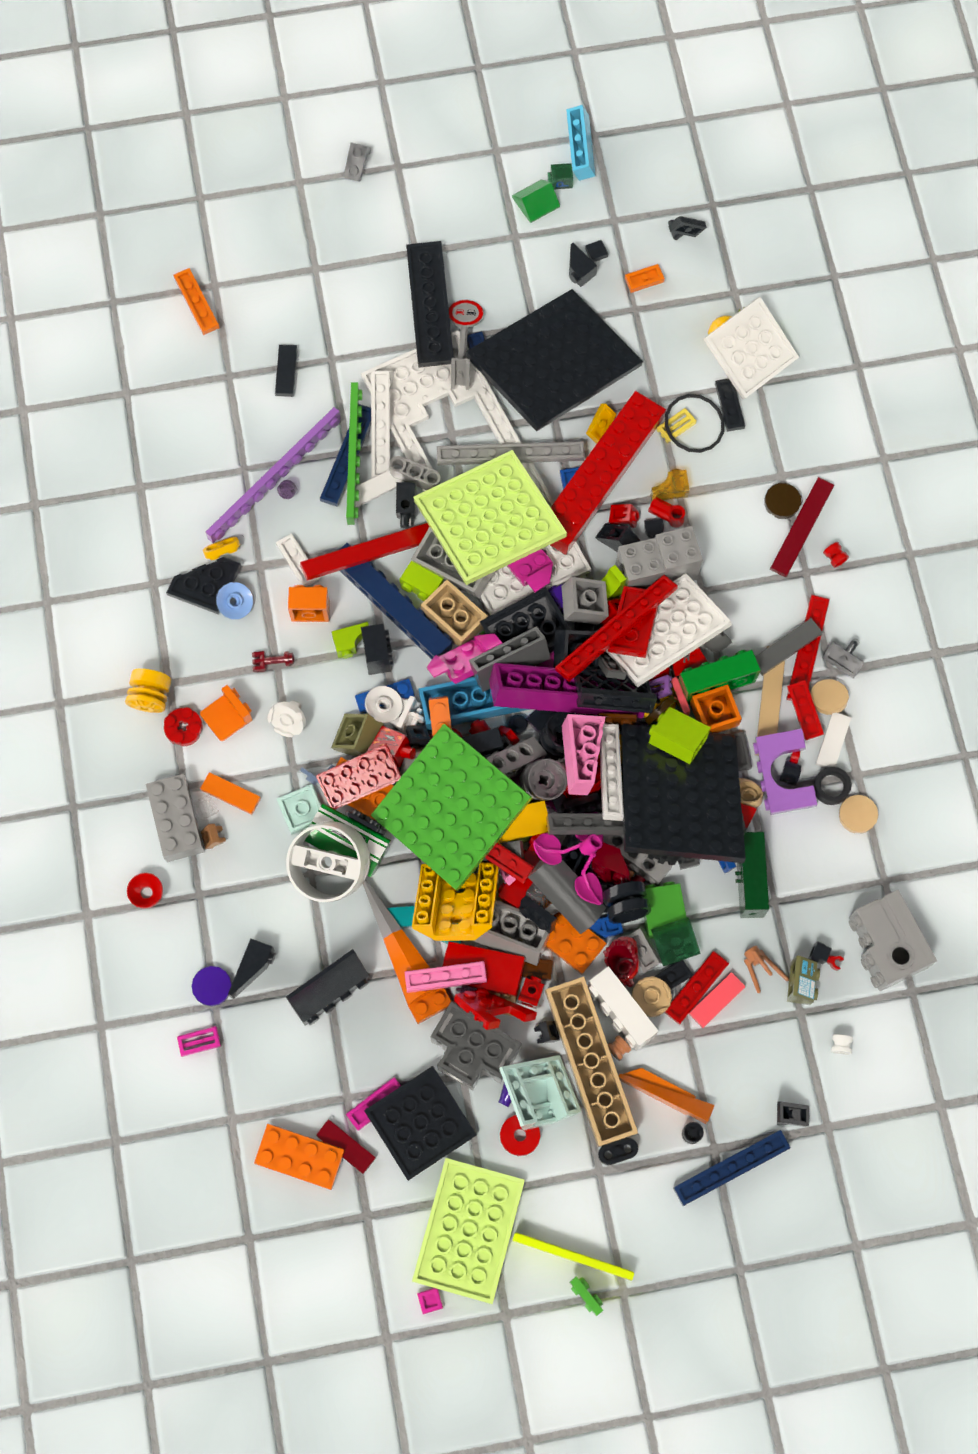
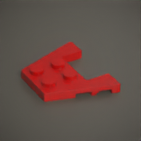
(487, 1006)

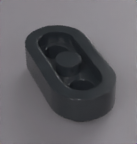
(617, 1151)

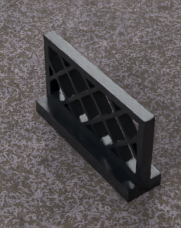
(611, 697)

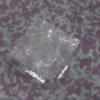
(205, 807)

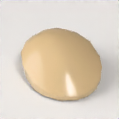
(750, 793)

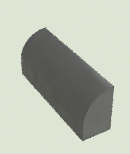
(525, 649)
(558, 885)

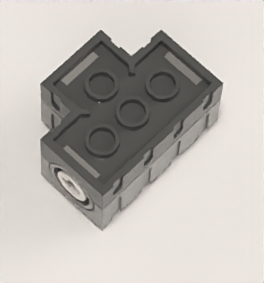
(471, 1048)

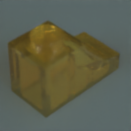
(674, 486)

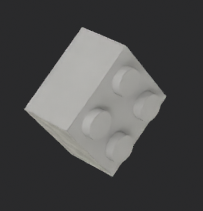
(584, 601)

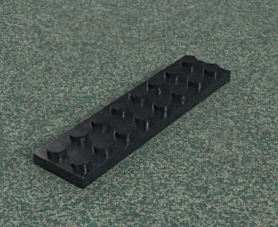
(429, 304)

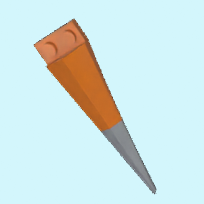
(406, 958)

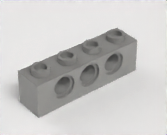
(517, 757)
(651, 876)

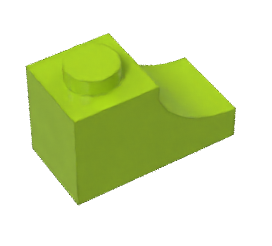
(614, 582)
(347, 640)

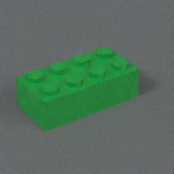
(731, 671)

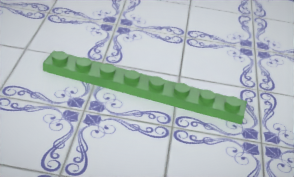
(354, 460)

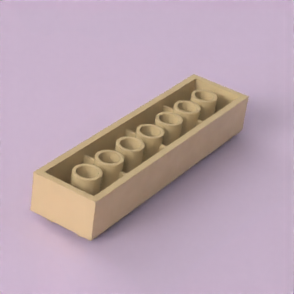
(591, 1062)

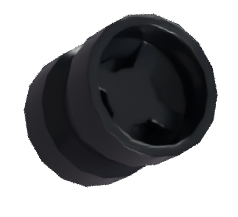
(692, 1133)

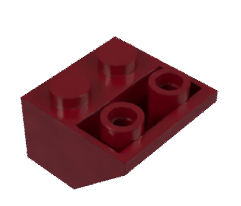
(610, 865)

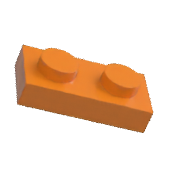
(644, 278)

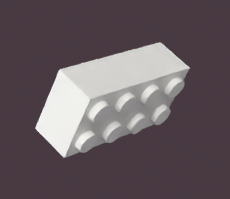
(622, 1009)

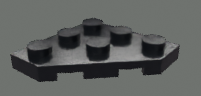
(203, 583)

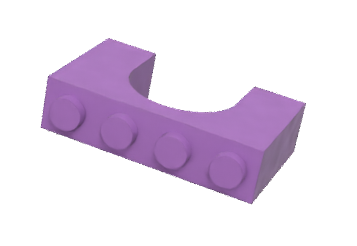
(778, 798)

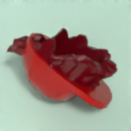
(623, 959)

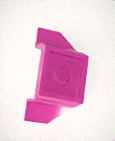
(533, 570)
(456, 662)

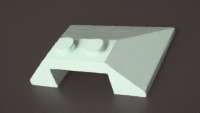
(540, 1091)

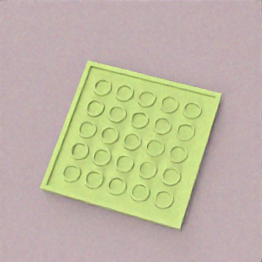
(489, 517)

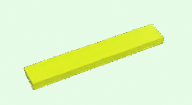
(573, 1256)

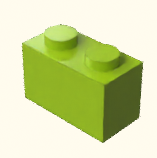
(420, 581)

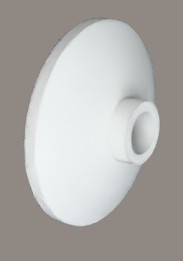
(387, 697)

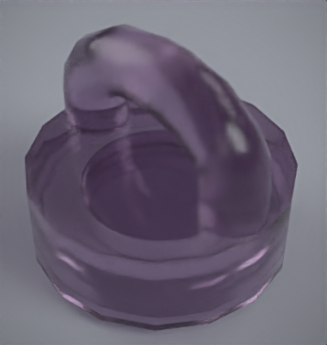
(287, 489)

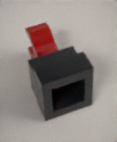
(791, 770)
(821, 954)

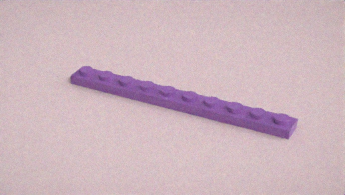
(270, 478)

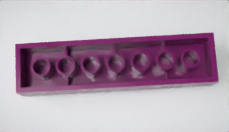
(540, 690)

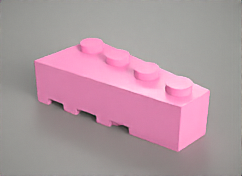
(581, 750)

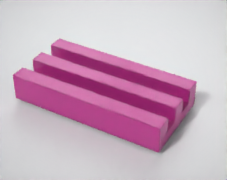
(199, 1049)

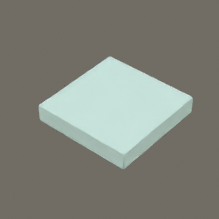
(299, 808)

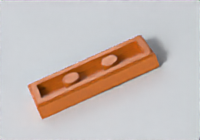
(230, 793)

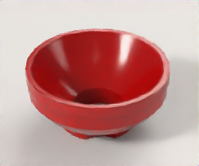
(140, 882)

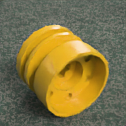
(148, 690)

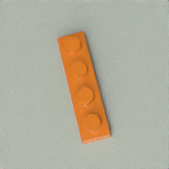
(196, 301)

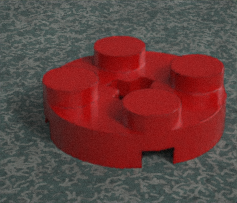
(186, 716)

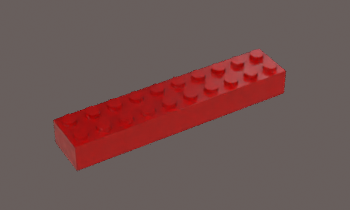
(605, 467)

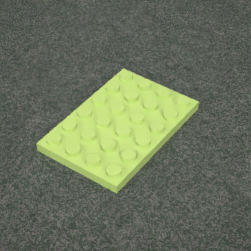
(468, 1231)

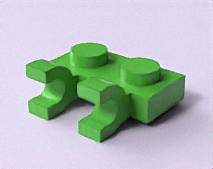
(593, 1303)

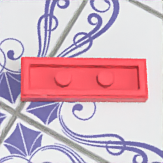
(717, 1000)

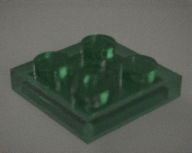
(675, 941)

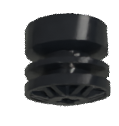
(550, 732)

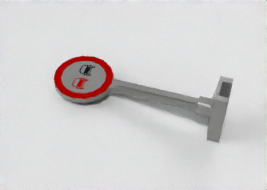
(463, 315)

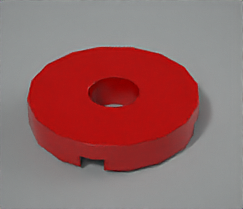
(515, 1147)

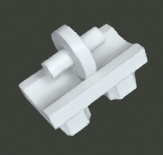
(410, 715)

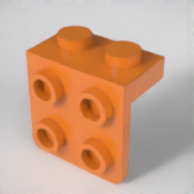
(226, 714)

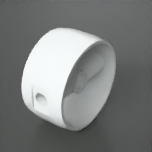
(313, 858)

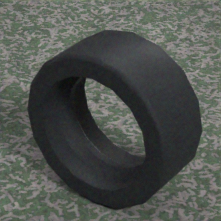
(842, 775)

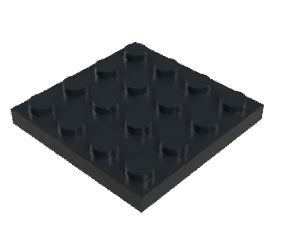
(420, 1123)

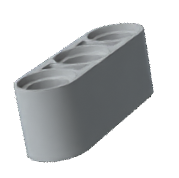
(410, 466)

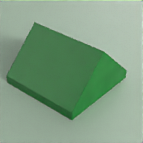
(537, 200)

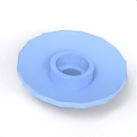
(243, 600)

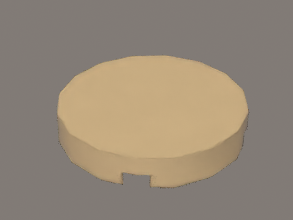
(829, 696)
(858, 814)
(652, 996)

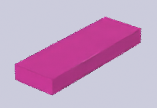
(358, 1116)

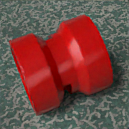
(835, 554)

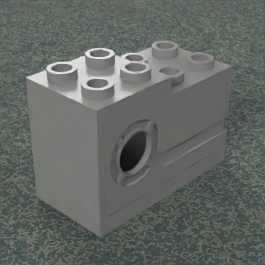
(666, 554)
(891, 941)

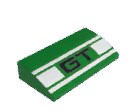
(332, 840)

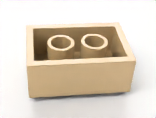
(453, 613)

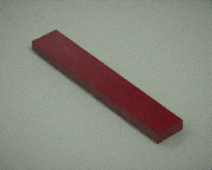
(802, 527)

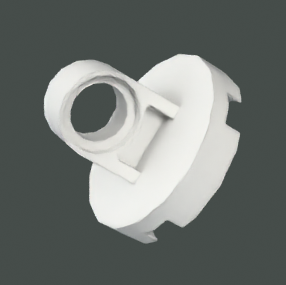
(287, 718)

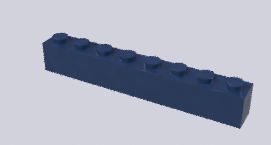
(398, 608)

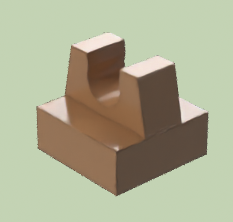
(210, 836)

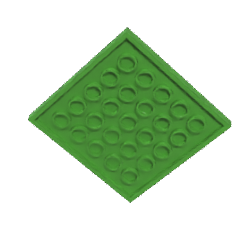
(451, 806)

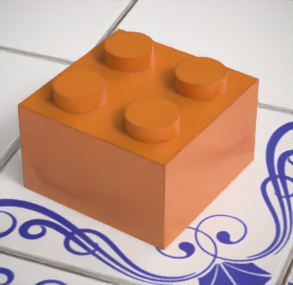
(308, 603)
(716, 709)

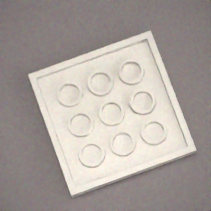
(751, 348)

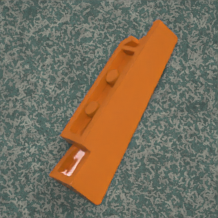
(668, 1094)

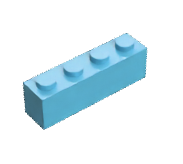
(580, 142)

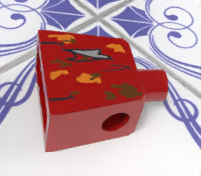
(397, 743)

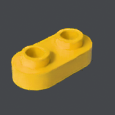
(221, 547)

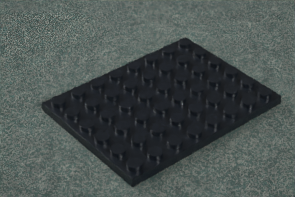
(553, 359)
(681, 805)

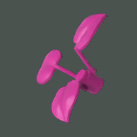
(587, 885)

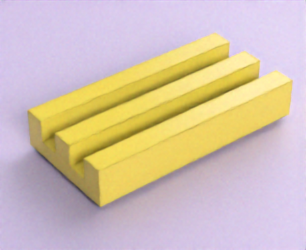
(692, 422)

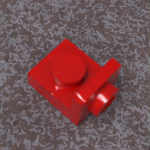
(624, 514)

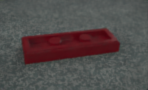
(354, 1152)

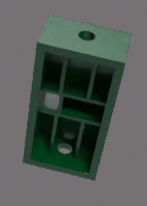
(753, 878)

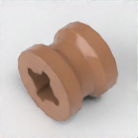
(619, 1048)

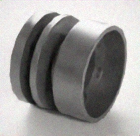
(553, 781)

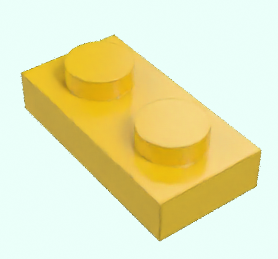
(600, 422)

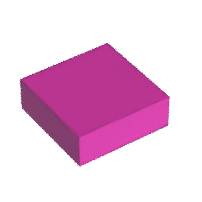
(430, 1301)

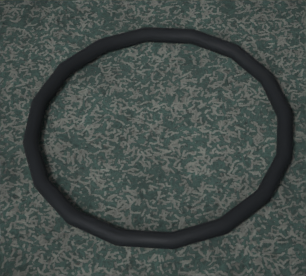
(712, 404)

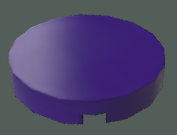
(211, 986)

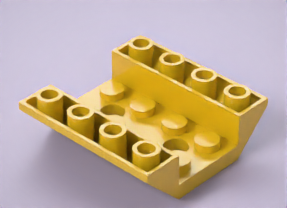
(440, 905)

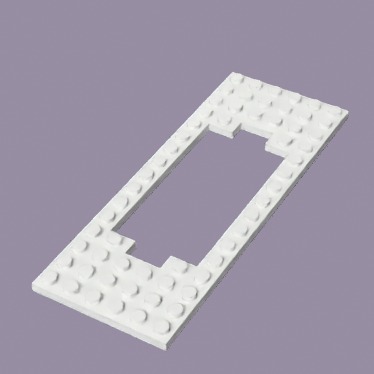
(417, 387)

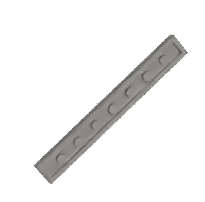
(524, 451)

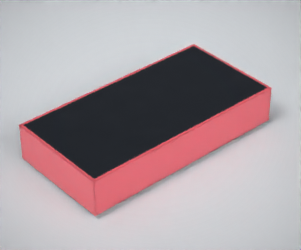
(677, 692)

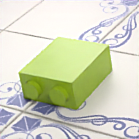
(679, 735)

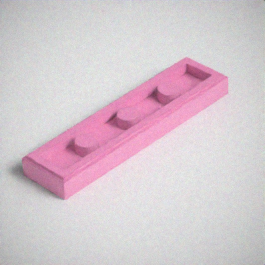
(445, 976)

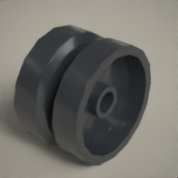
(626, 902)

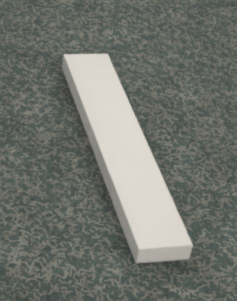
(380, 422)
(611, 773)

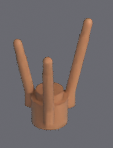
(756, 956)

